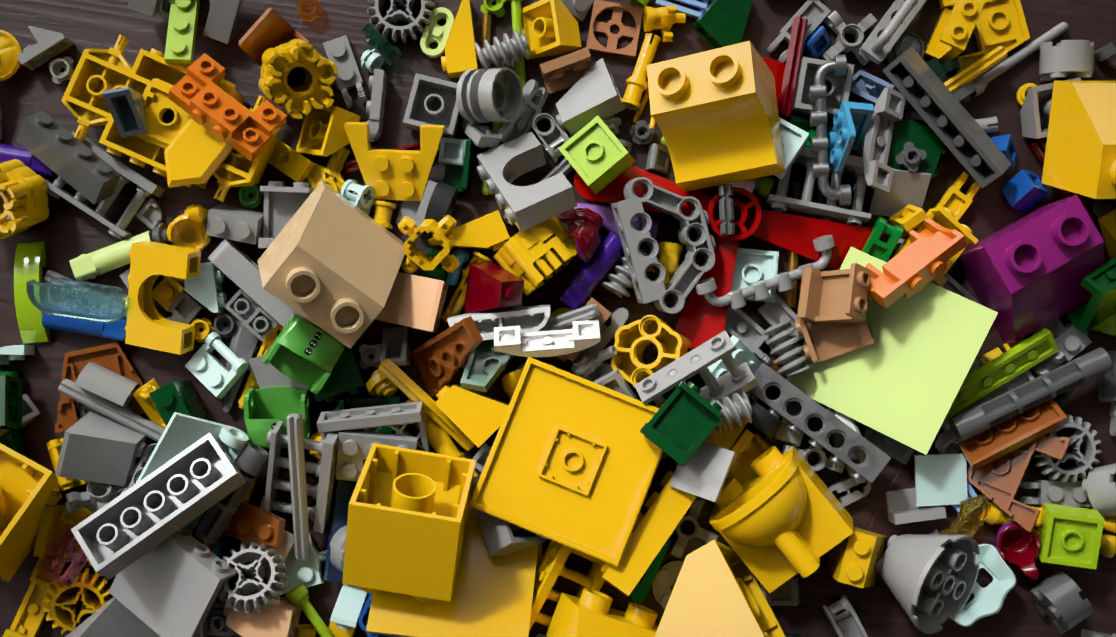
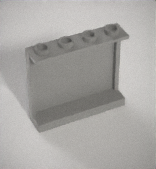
(173, 585)

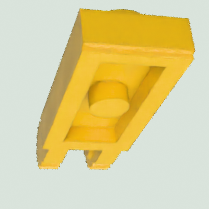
(955, 199)

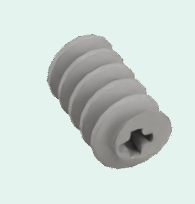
(503, 50)
(621, 279)
(786, 349)
(734, 411)

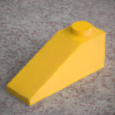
(460, 46)
(479, 234)

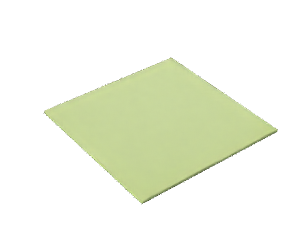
(913, 368)

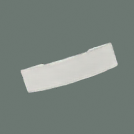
(547, 343)

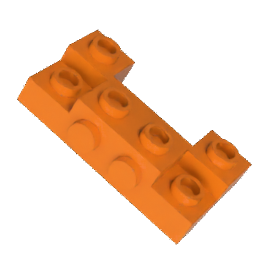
(221, 113)
(916, 264)

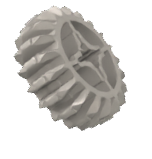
(395, 15)
(1083, 459)
(262, 559)

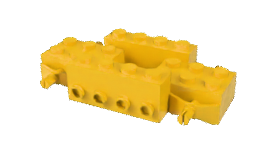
(152, 78)

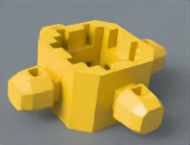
(416, 257)

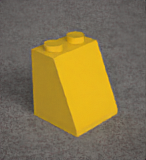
(471, 411)
(856, 558)

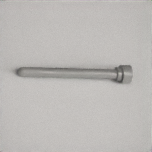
(982, 80)

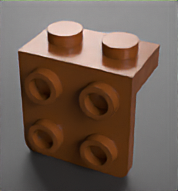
(268, 33)

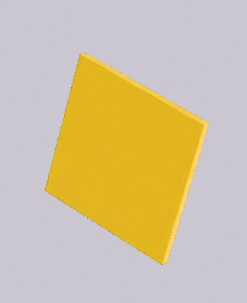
(570, 462)
(487, 600)

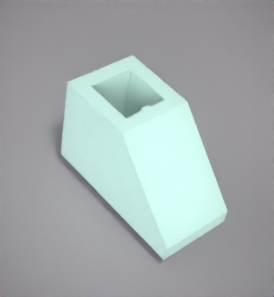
(208, 288)
(349, 606)

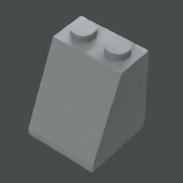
(100, 451)

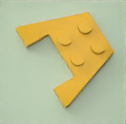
(998, 25)
(395, 173)

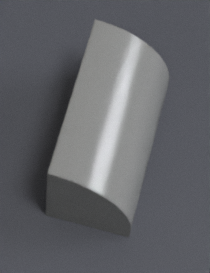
(107, 384)

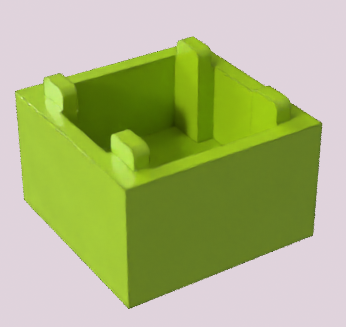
(596, 154)
(1070, 535)

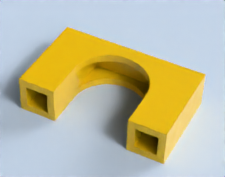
(144, 323)

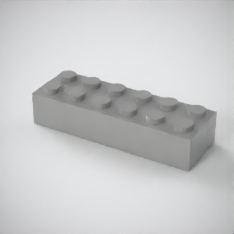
(158, 506)

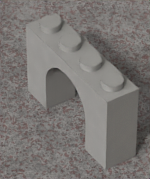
(220, 21)
(524, 204)

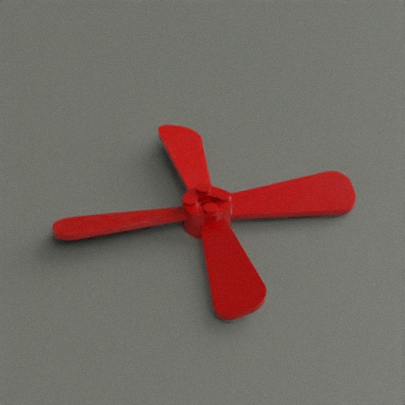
(794, 233)

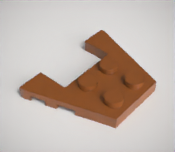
(109, 356)
(1003, 477)

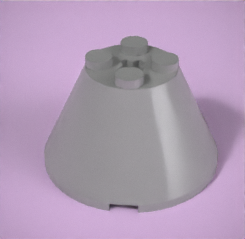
(930, 575)

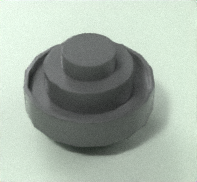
(905, 41)

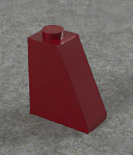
(491, 288)

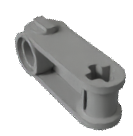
(844, 619)

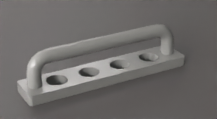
(877, 47)

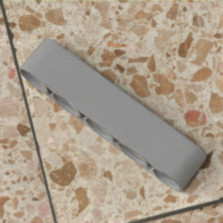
(246, 275)

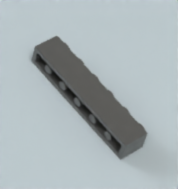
(947, 117)

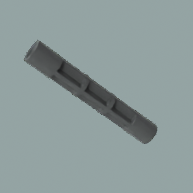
(1031, 394)
(218, 516)

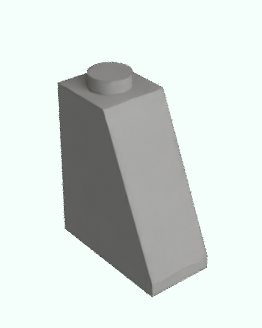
(590, 97)

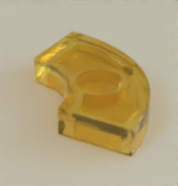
(970, 517)

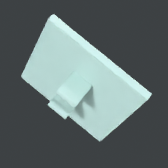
(940, 479)

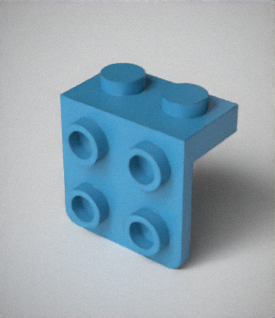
(848, 131)

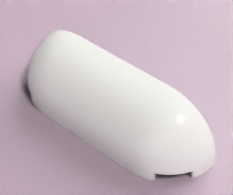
(527, 317)

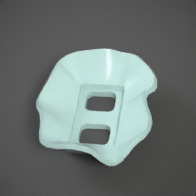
(991, 598)

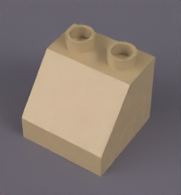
(332, 265)

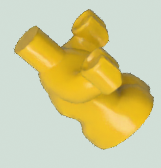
(663, 19)
(669, 257)

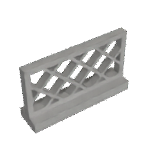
(378, 417)

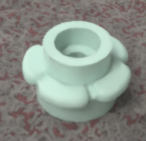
(371, 60)

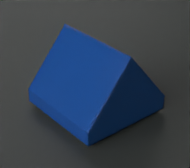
(817, 43)

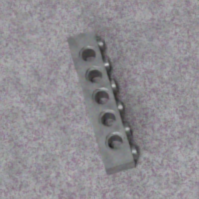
(874, 459)

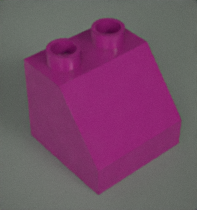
(1035, 267)

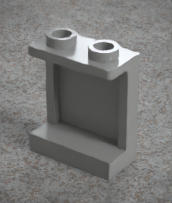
(280, 207)

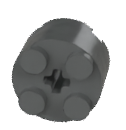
(1061, 602)

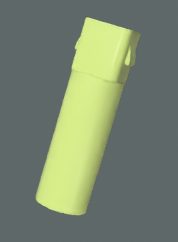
(105, 259)

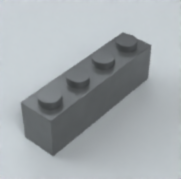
(68, 157)

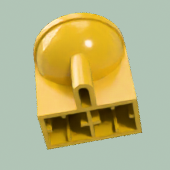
(780, 518)

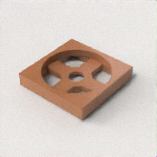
(625, 31)

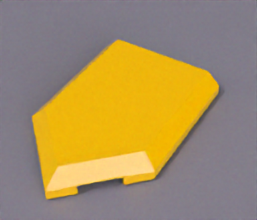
(194, 155)

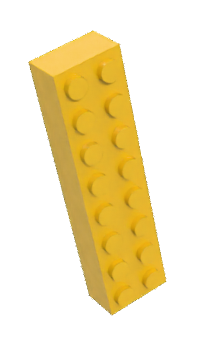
(658, 523)

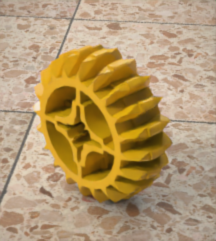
(57, 601)

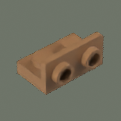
(565, 70)

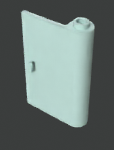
(183, 432)

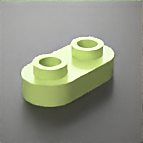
(437, 33)

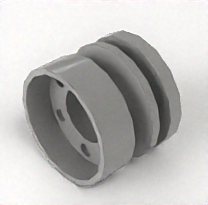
(489, 95)

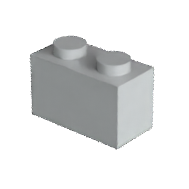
(235, 224)

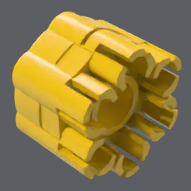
(314, 91)
(21, 198)
(537, 250)
(635, 337)

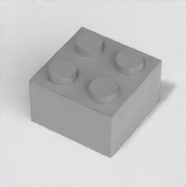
(836, 87)
(433, 103)

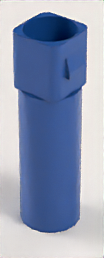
(113, 331)

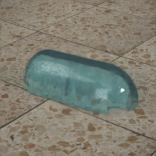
(78, 299)

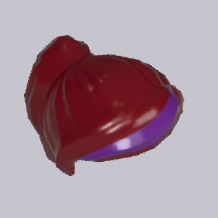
(584, 228)
(1019, 548)

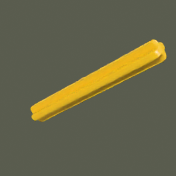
(416, 394)

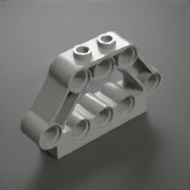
(688, 272)

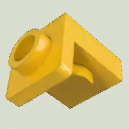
(908, 218)
(168, 290)

